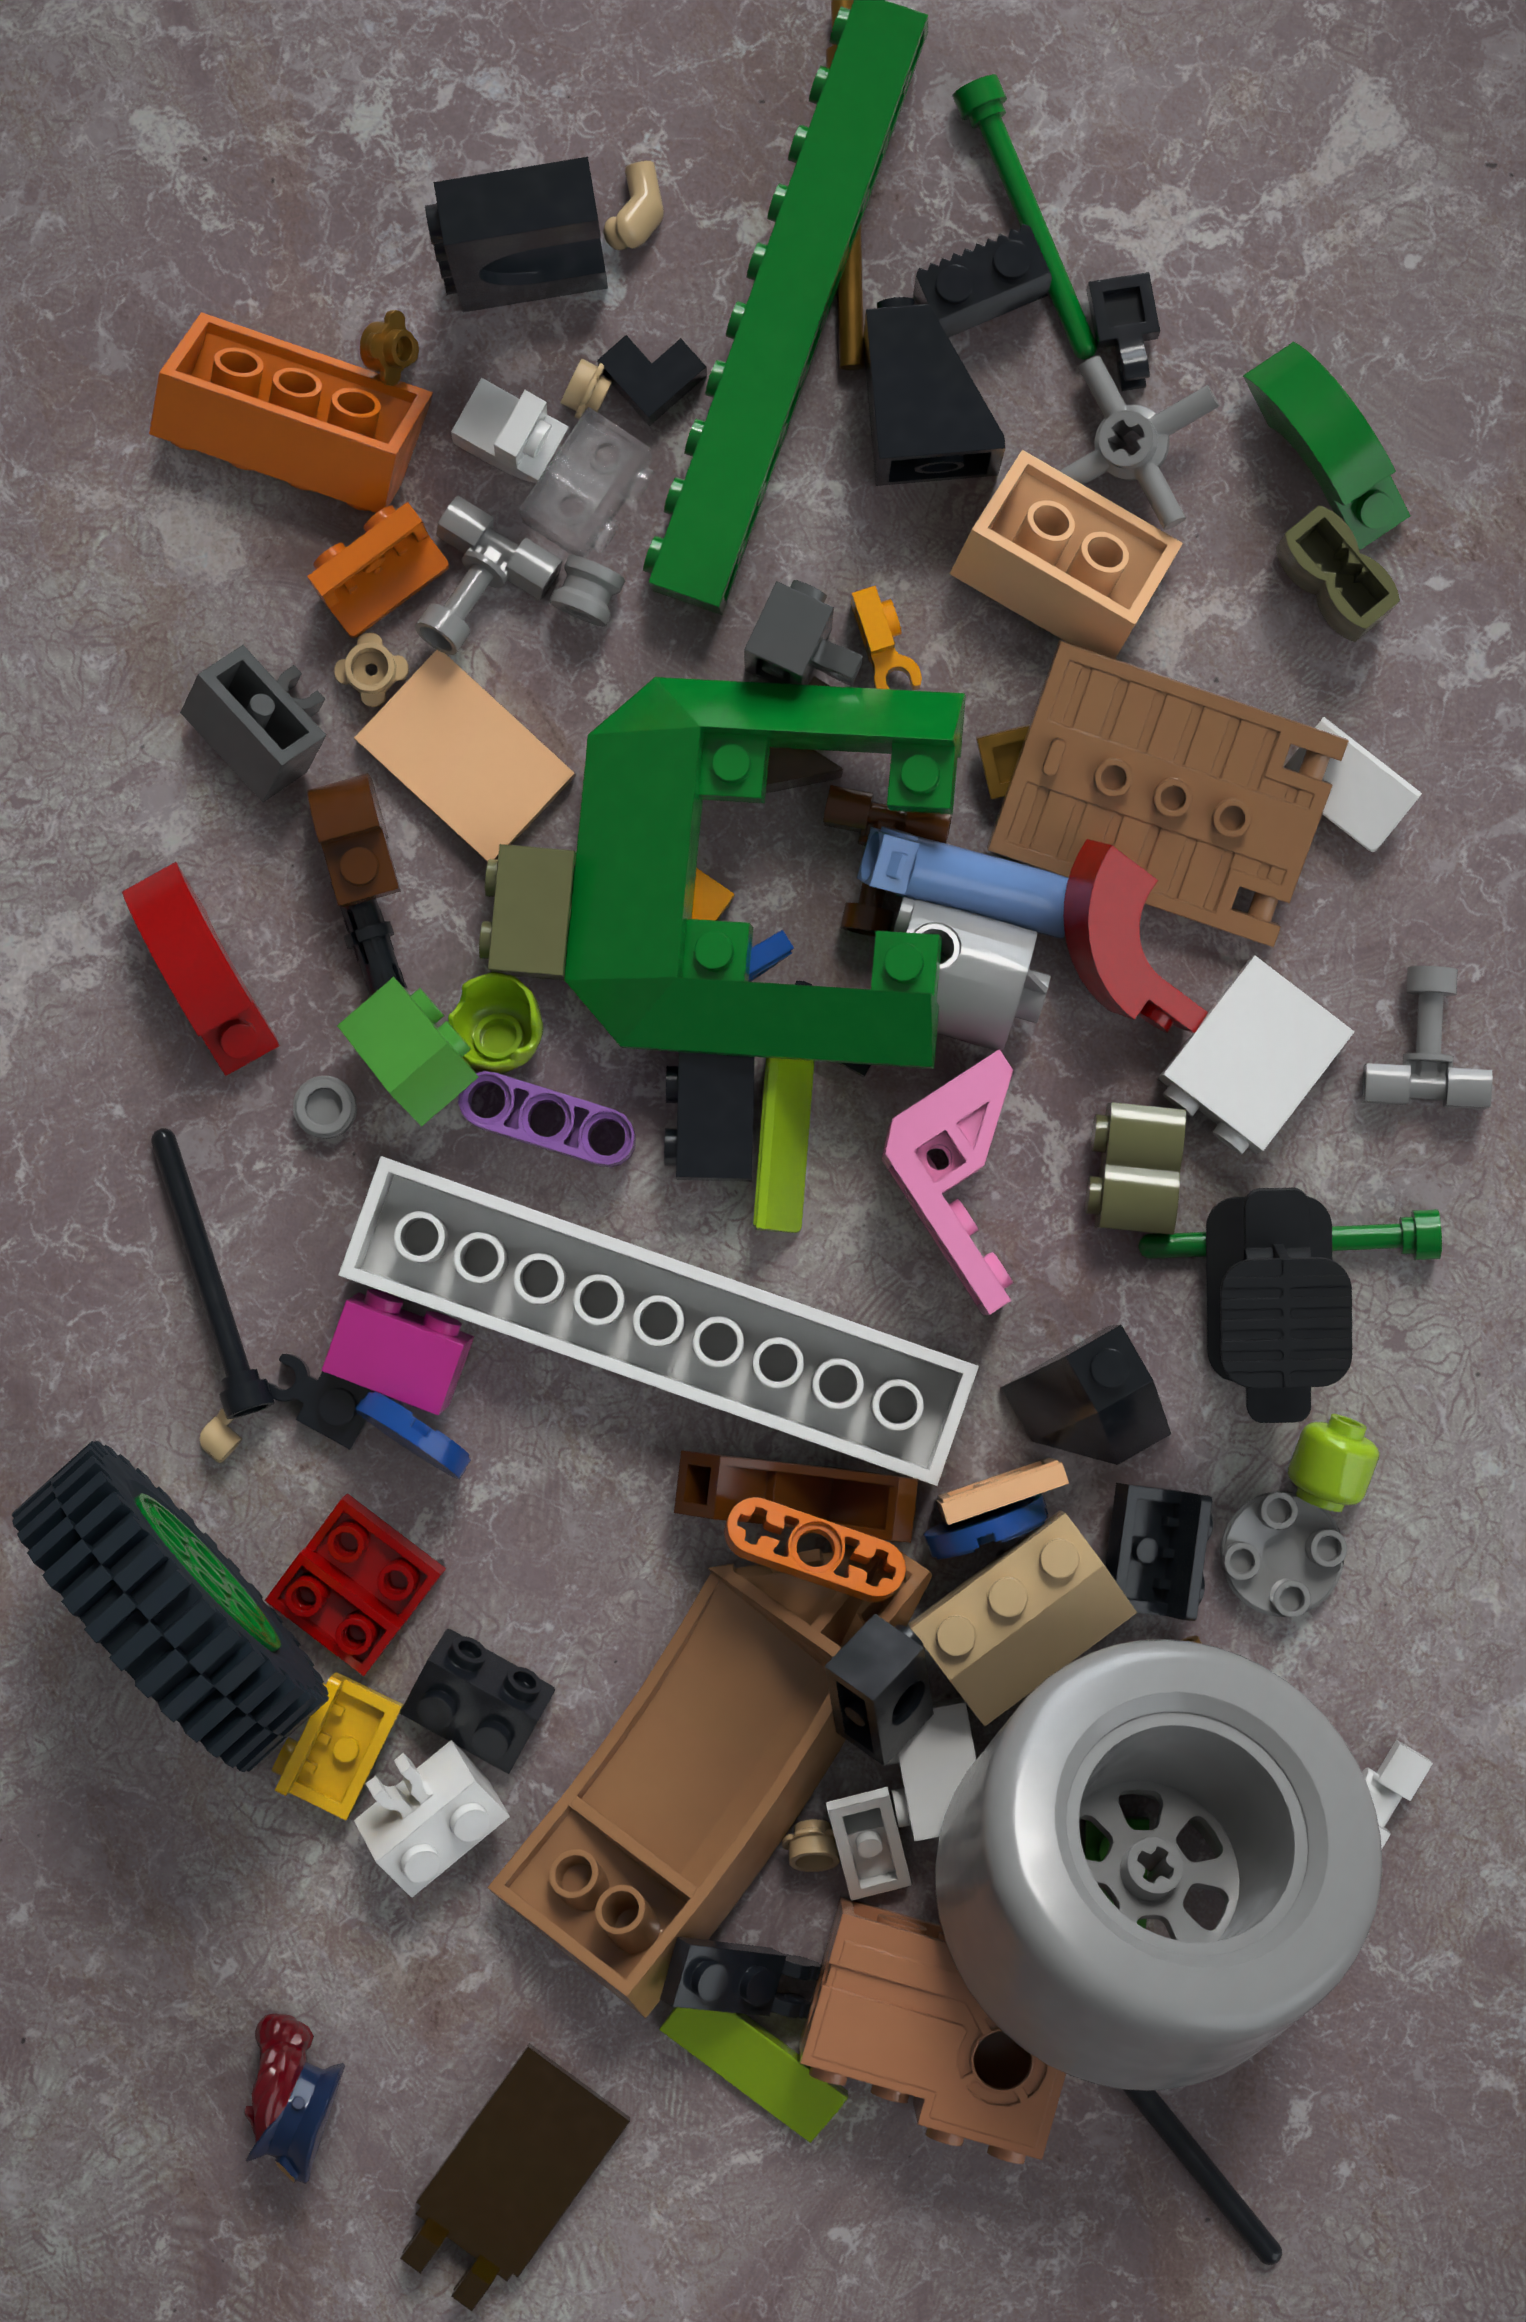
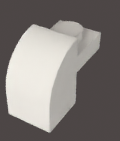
(508, 431)

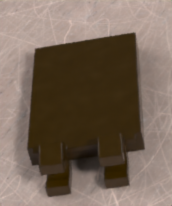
(514, 2172)

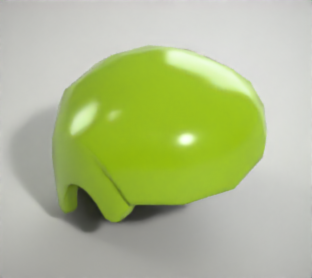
(498, 1022)

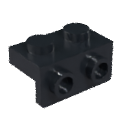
(1159, 1548)
(477, 1700)

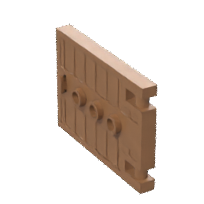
(1172, 783)

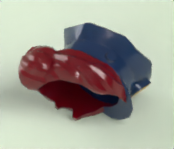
(289, 2097)

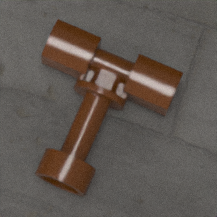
(858, 813)

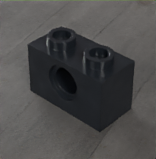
(880, 1688)

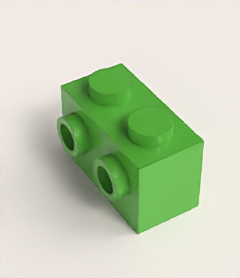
(408, 1051)

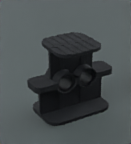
(1276, 1301)

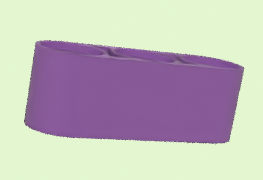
(524, 1098)

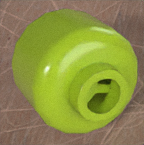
(1333, 1463)

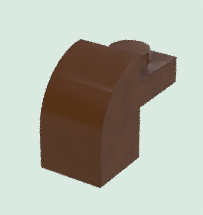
(353, 840)

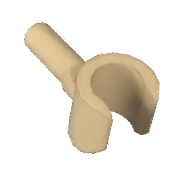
(218, 1438)

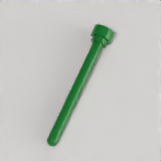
(983, 106)
(1413, 1235)

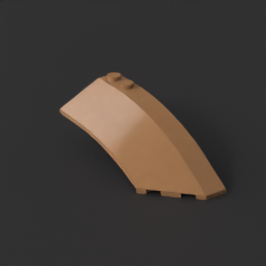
(696, 1774)

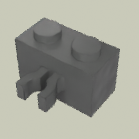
(793, 639)
(255, 721)

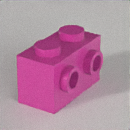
(398, 1350)

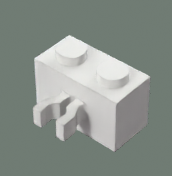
(429, 1817)

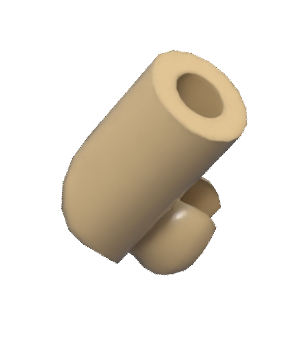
(641, 213)

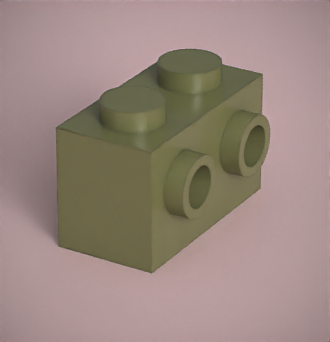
(529, 912)

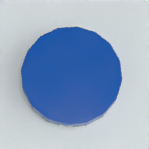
(413, 1434)
(995, 1525)

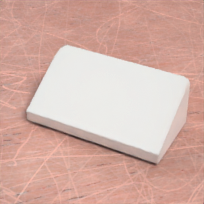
(1365, 792)

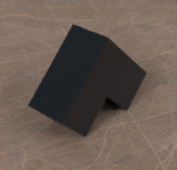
(655, 385)

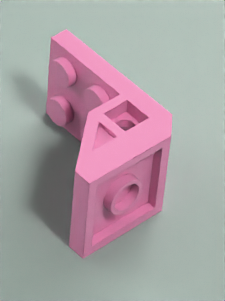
(961, 1124)

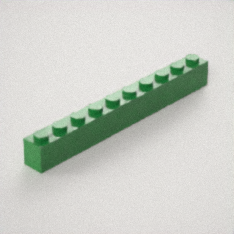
(788, 302)

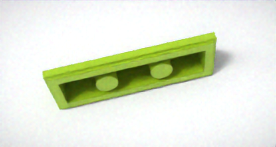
(783, 1145)
(757, 2066)

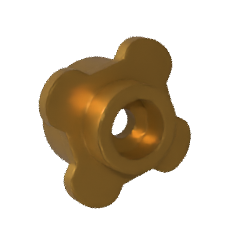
(388, 347)

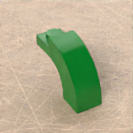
(1332, 439)

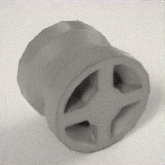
(587, 590)

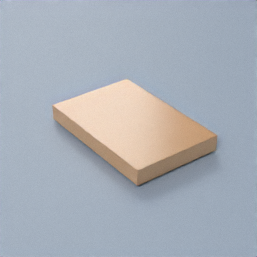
(464, 756)

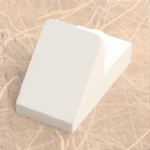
(868, 1843)

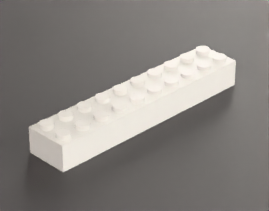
(658, 1320)

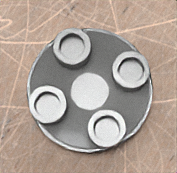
(1282, 1554)

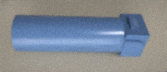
(964, 880)

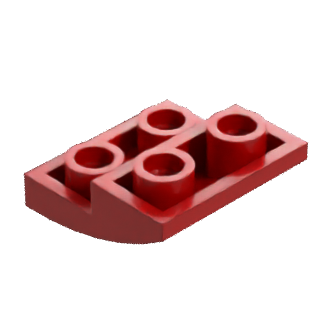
(355, 1584)

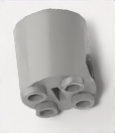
(980, 972)

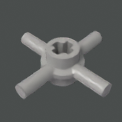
(1155, 429)

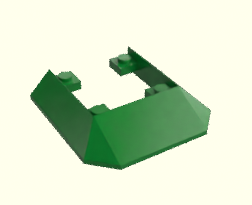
(685, 980)

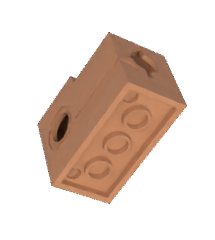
(907, 2024)

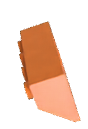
(288, 413)

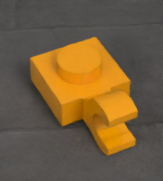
(877, 627)

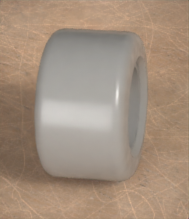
(1216, 1750)

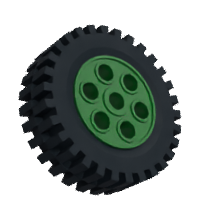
(169, 1607)

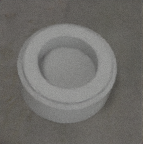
(325, 1107)

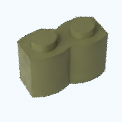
(1326, 561)
(1138, 1168)

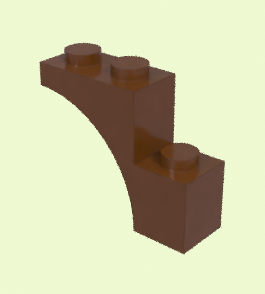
(855, 1499)

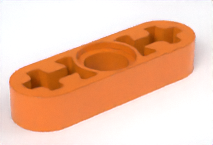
(855, 1578)

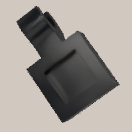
(1124, 317)

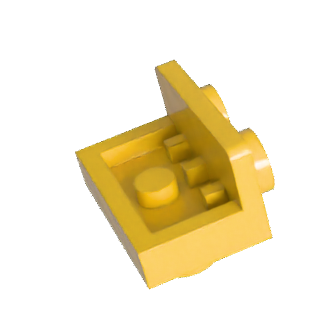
(337, 1747)

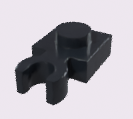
(327, 1402)

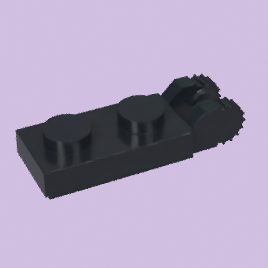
(735, 1978)

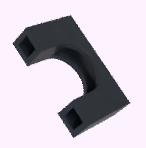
(518, 235)

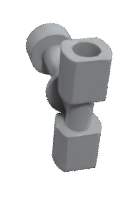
(489, 562)
(1427, 1071)

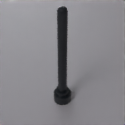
(243, 1388)
(1207, 2175)

